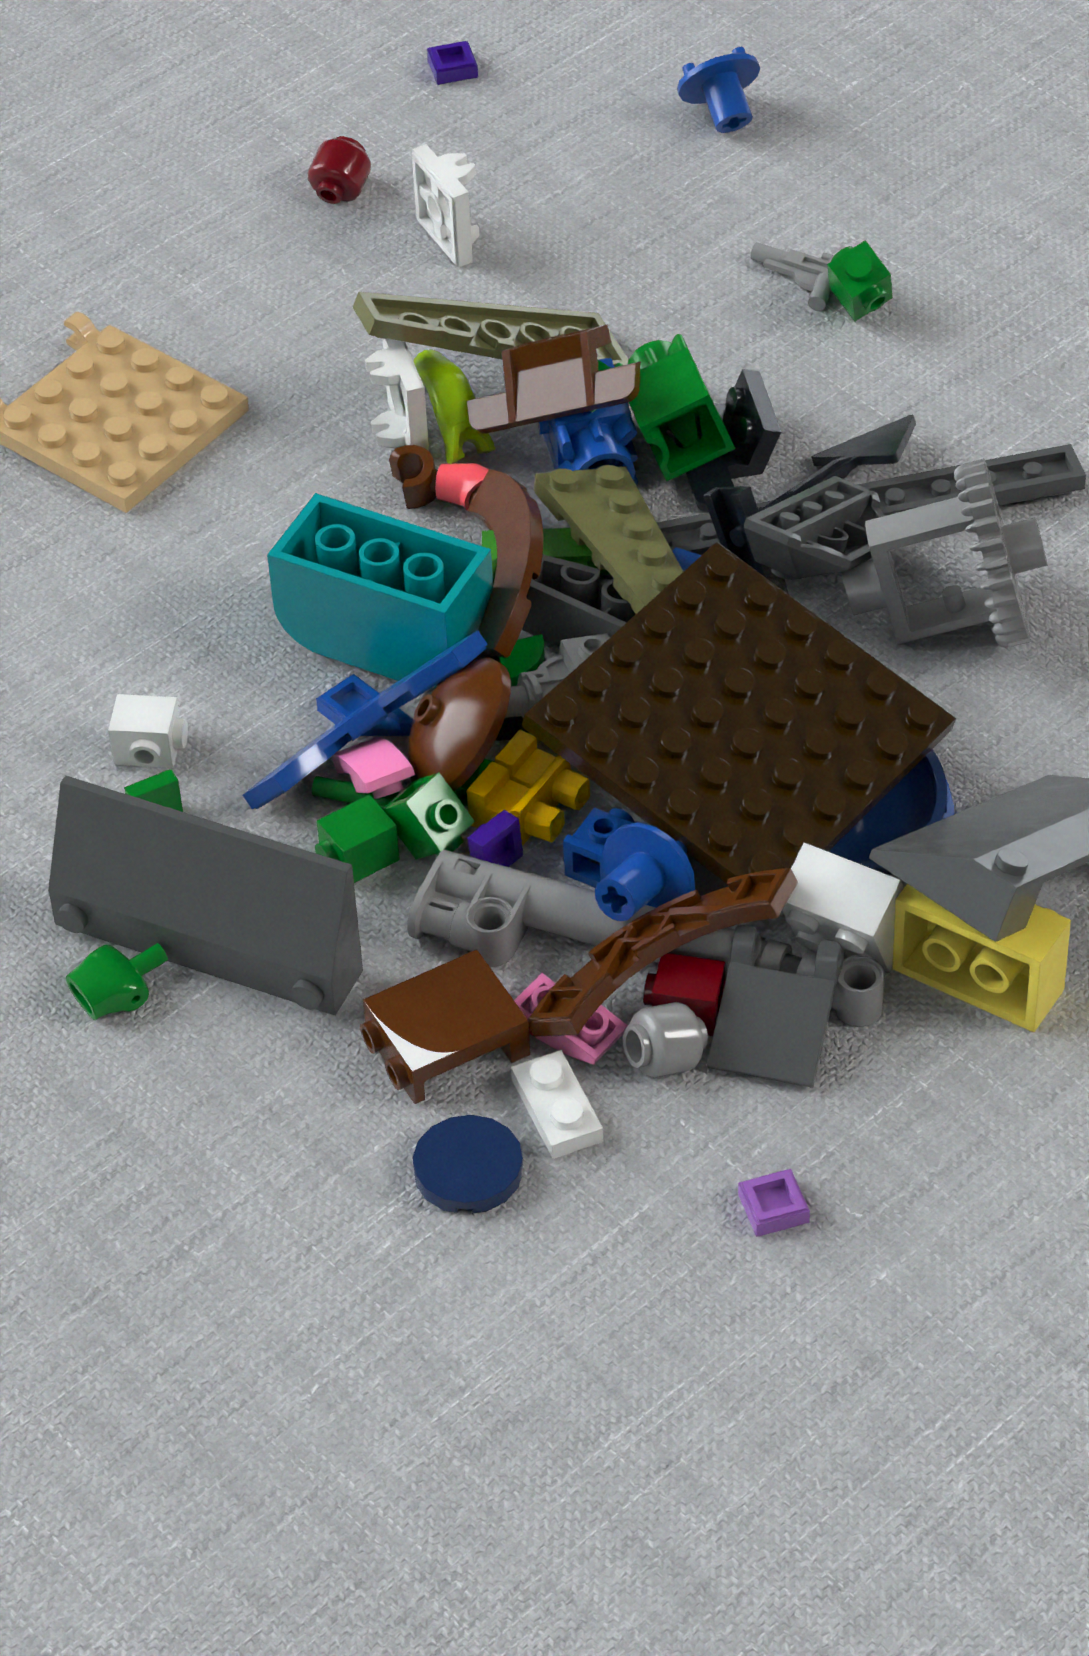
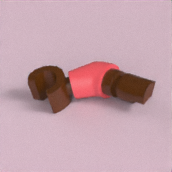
(423, 482)

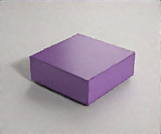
(773, 1202)

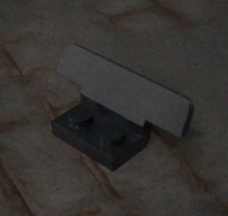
(753, 431)

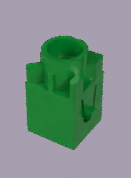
(671, 400)

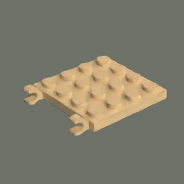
(117, 415)

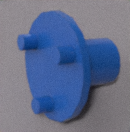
(721, 86)
(642, 870)

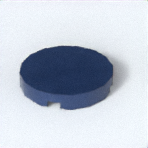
(468, 1164)

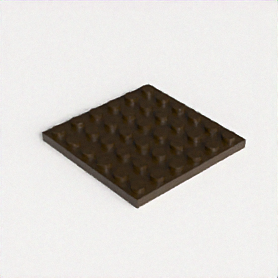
(738, 720)

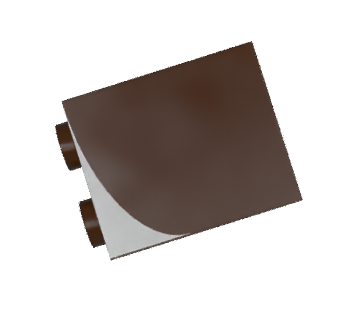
(443, 1022)

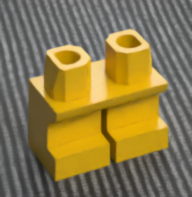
(529, 787)

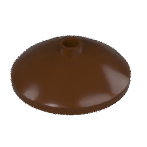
(459, 722)

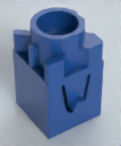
(592, 438)

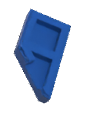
(353, 694)

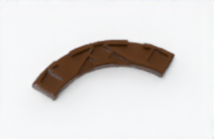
(519, 557)
(652, 935)

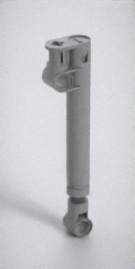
(494, 905)

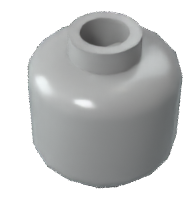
(665, 1040)

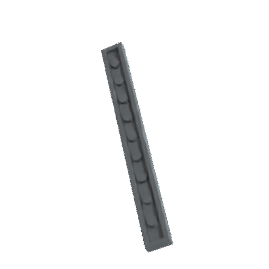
(1013, 478)

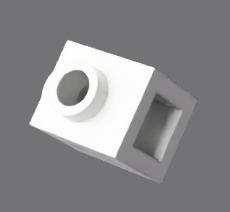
(146, 731)

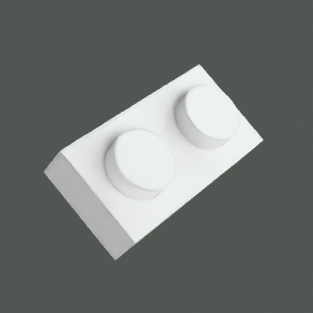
(557, 1104)

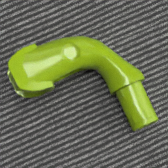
(449, 395)

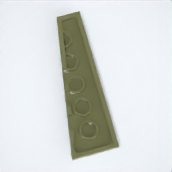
(472, 326)
(615, 525)

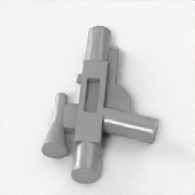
(807, 270)

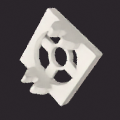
(433, 180)
(406, 397)

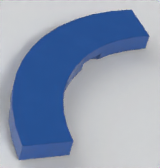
(364, 718)

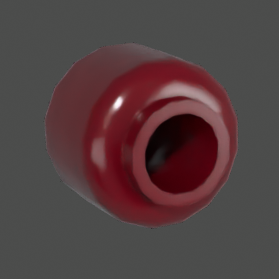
(339, 170)

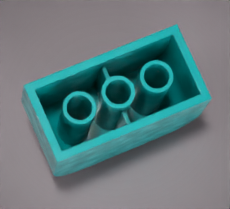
(376, 587)

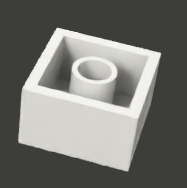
(843, 905)

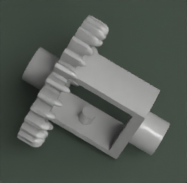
(1004, 549)

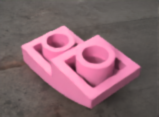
(374, 767)
(594, 1039)

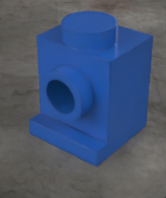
(589, 843)

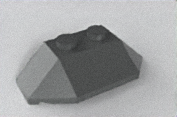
(814, 530)

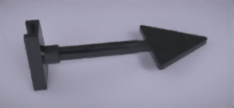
(733, 504)

